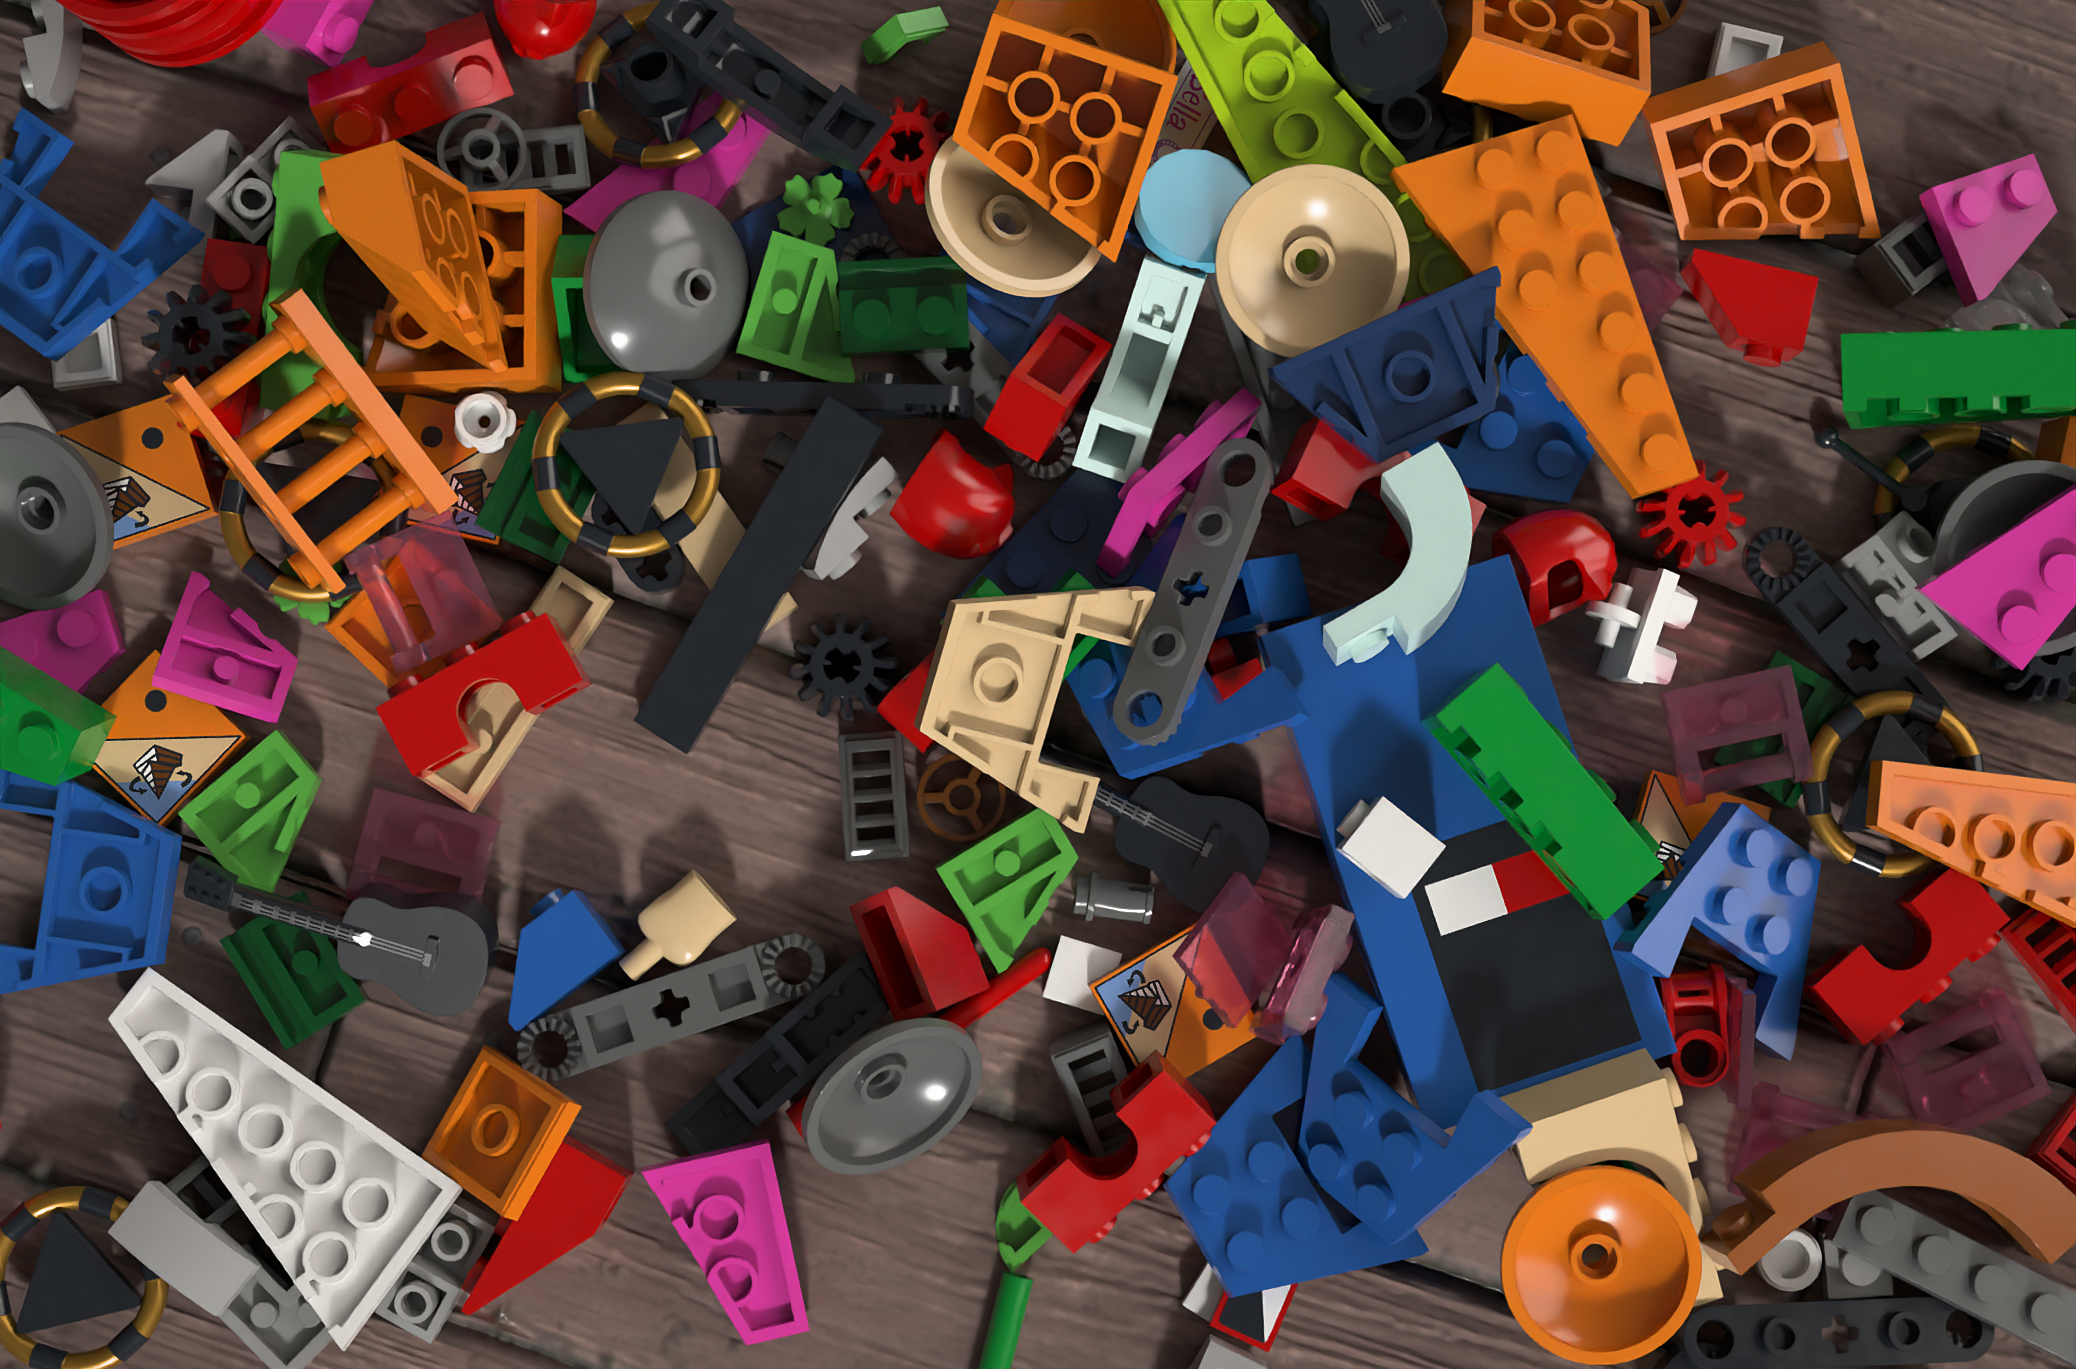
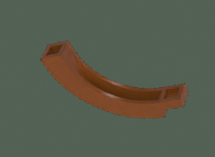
(1885, 1153)

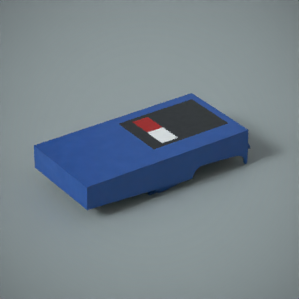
(1489, 957)

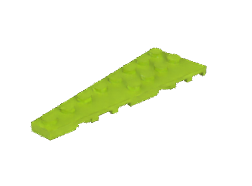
(1291, 112)

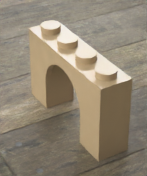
(1615, 1114)

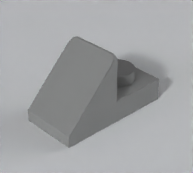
(194, 177)

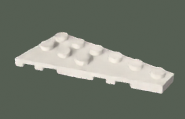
(309, 1172)

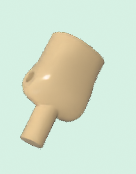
(678, 925)

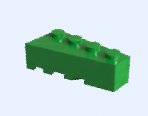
(1958, 376)
(45, 725)
(1545, 791)

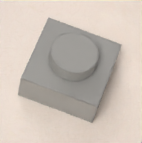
(1849, 1276)

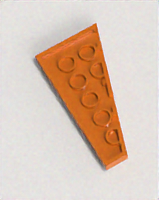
(1564, 288)
(1985, 825)

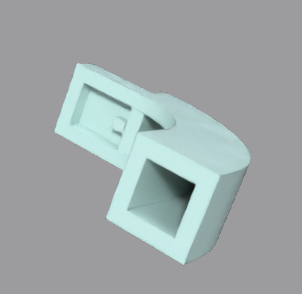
(1140, 369)
(1437, 523)

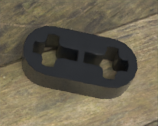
(632, 566)

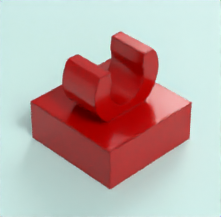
(1226, 672)

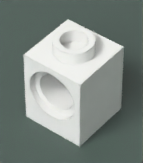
(1387, 845)

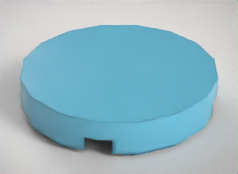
(1186, 205)

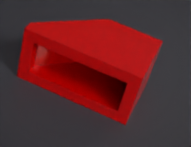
(1752, 304)
(1046, 387)
(917, 954)

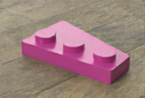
(707, 177)
(1155, 494)
(2017, 584)
(737, 1230)

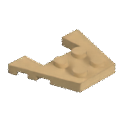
(1001, 677)

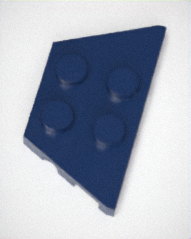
(1405, 371)
(1064, 536)

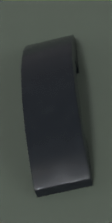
(768, 85)

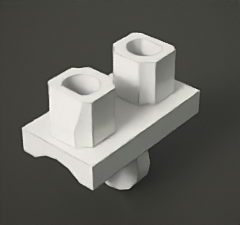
(1633, 625)

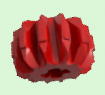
(885, 156)
(1700, 537)

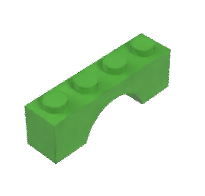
(298, 259)

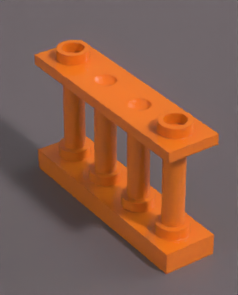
(336, 381)

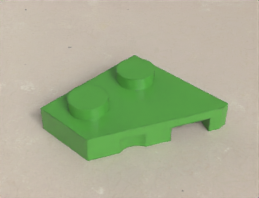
(797, 312)
(256, 811)
(1008, 880)

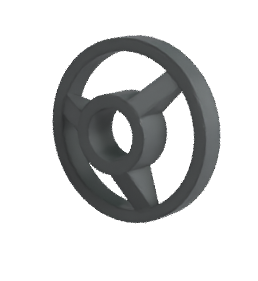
(488, 134)

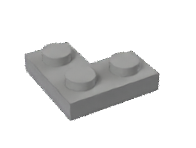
(276, 1320)

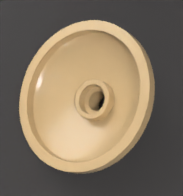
(1357, 249)
(1032, 254)

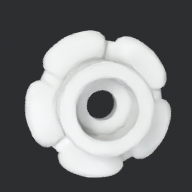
(467, 419)

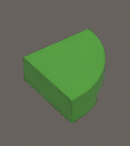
(900, 29)
(1017, 1230)

